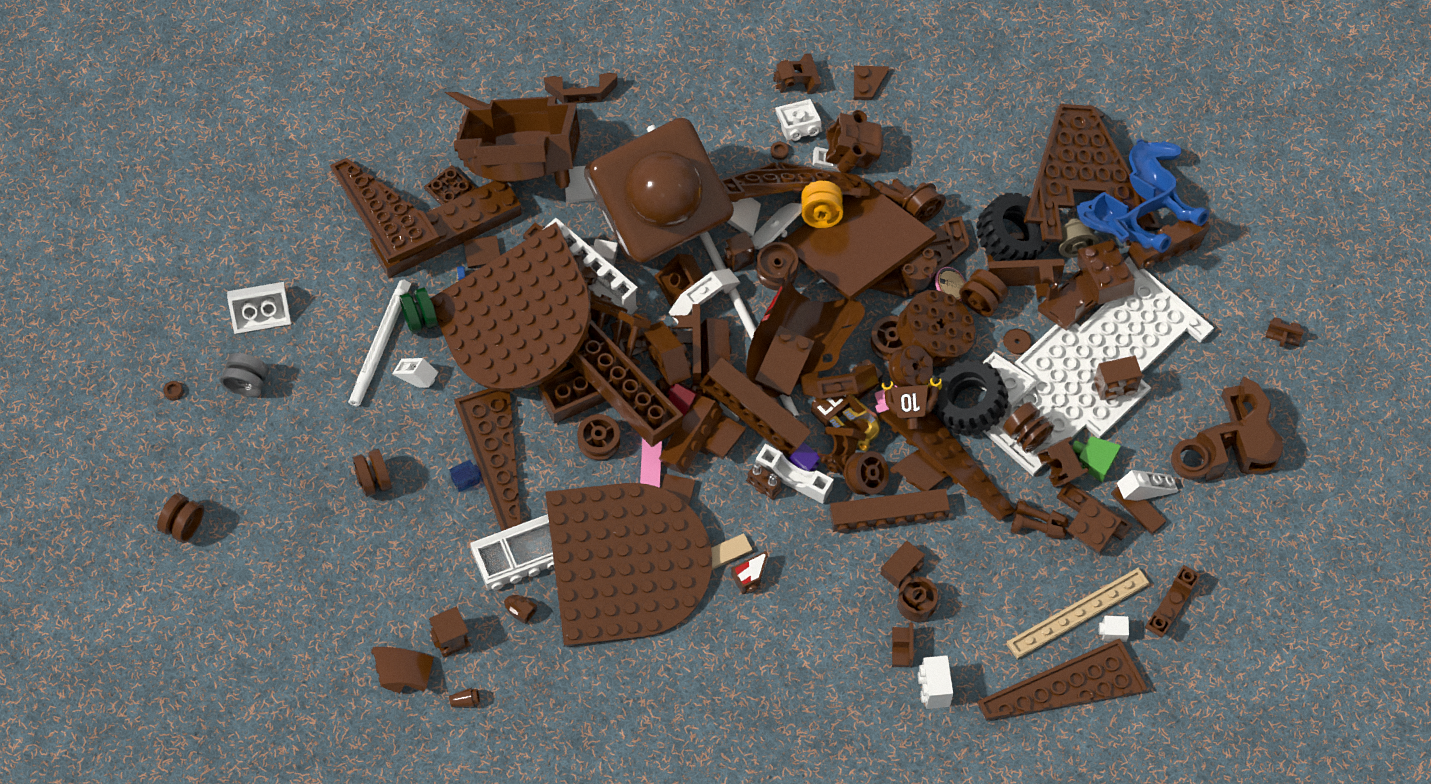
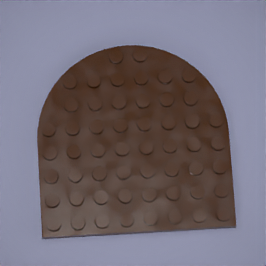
(517, 314)
(625, 561)

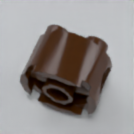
(918, 270)
(917, 599)

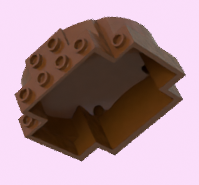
(520, 139)

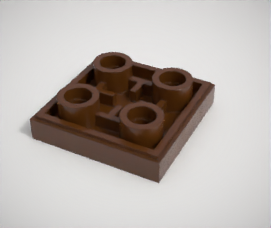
(448, 186)

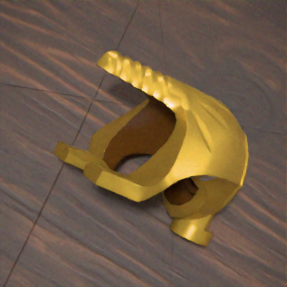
(861, 420)

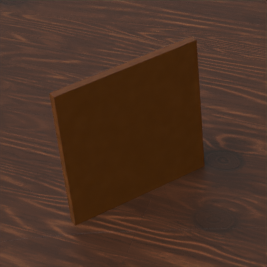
(864, 244)

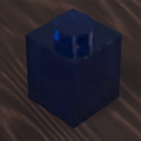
(465, 475)

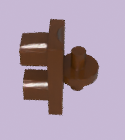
(1284, 333)

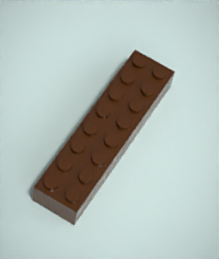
(460, 221)
(626, 387)

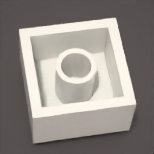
(936, 682)

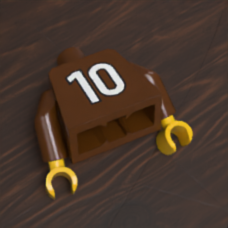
(912, 401)

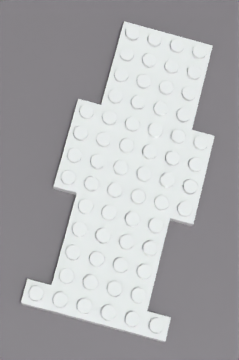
(1069, 359)

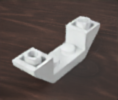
(704, 290)

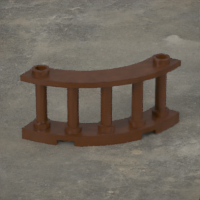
(636, 323)

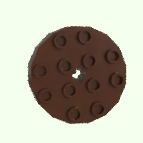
(938, 326)

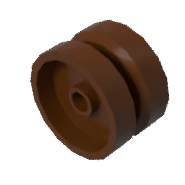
(774, 262)
(983, 292)
(372, 472)
(180, 517)

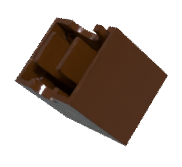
(1062, 461)
(449, 632)

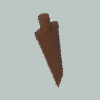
(467, 101)

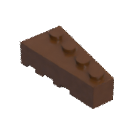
(1184, 237)

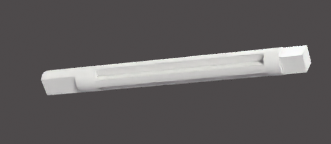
(378, 345)

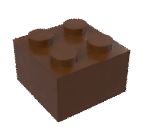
(1118, 378)
(1094, 526)

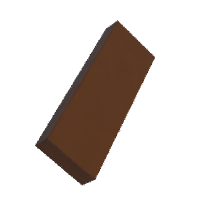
(1141, 511)

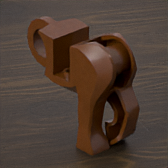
(1251, 436)

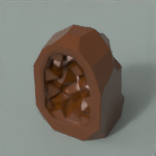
(520, 607)

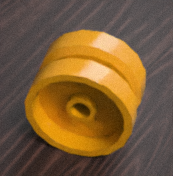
(822, 204)

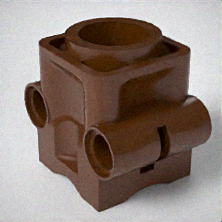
(854, 142)

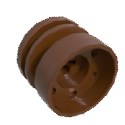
(1028, 427)

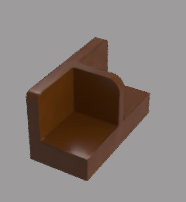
(902, 646)

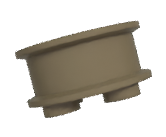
(1076, 237)

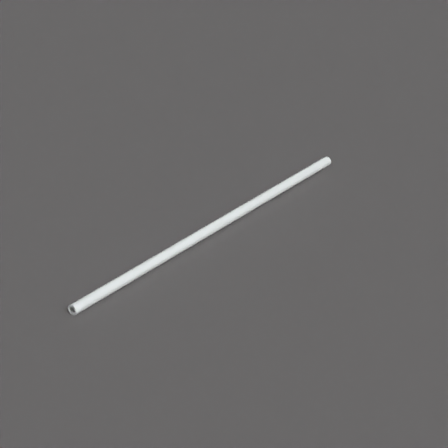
(737, 301)

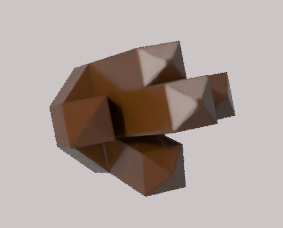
(895, 192)

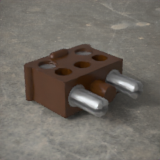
(764, 481)

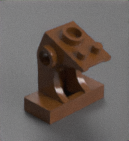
(786, 76)
(844, 446)

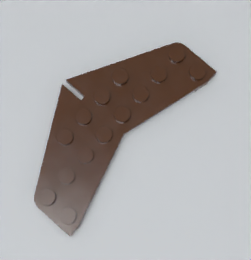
(788, 177)
(949, 245)

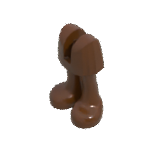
(1052, 528)

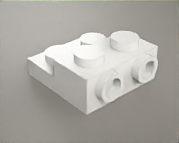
(799, 120)

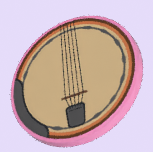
(949, 281)

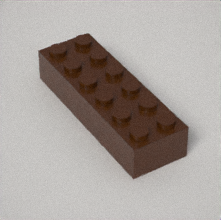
(755, 407)

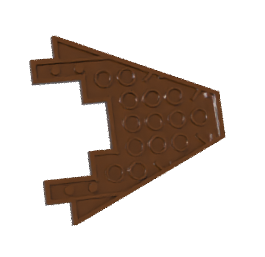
(1079, 159)

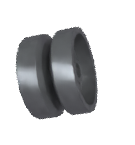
(244, 375)

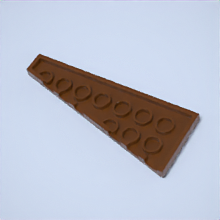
(489, 430)
(947, 455)
(1084, 679)

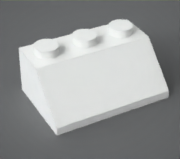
(258, 307)

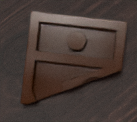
(868, 80)

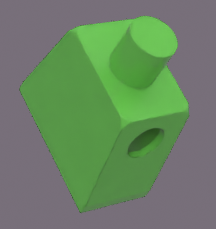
(1096, 456)

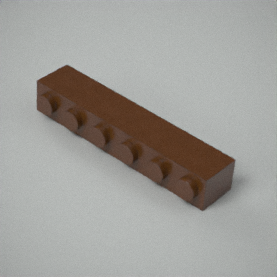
(889, 510)

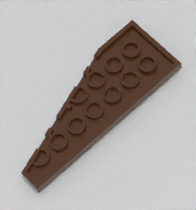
(389, 219)

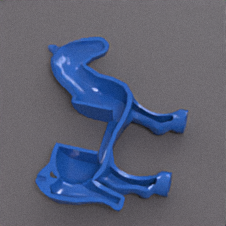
(1151, 183)

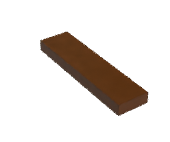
(1077, 498)

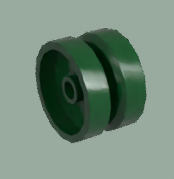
(418, 310)

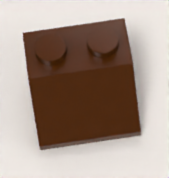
(678, 276)

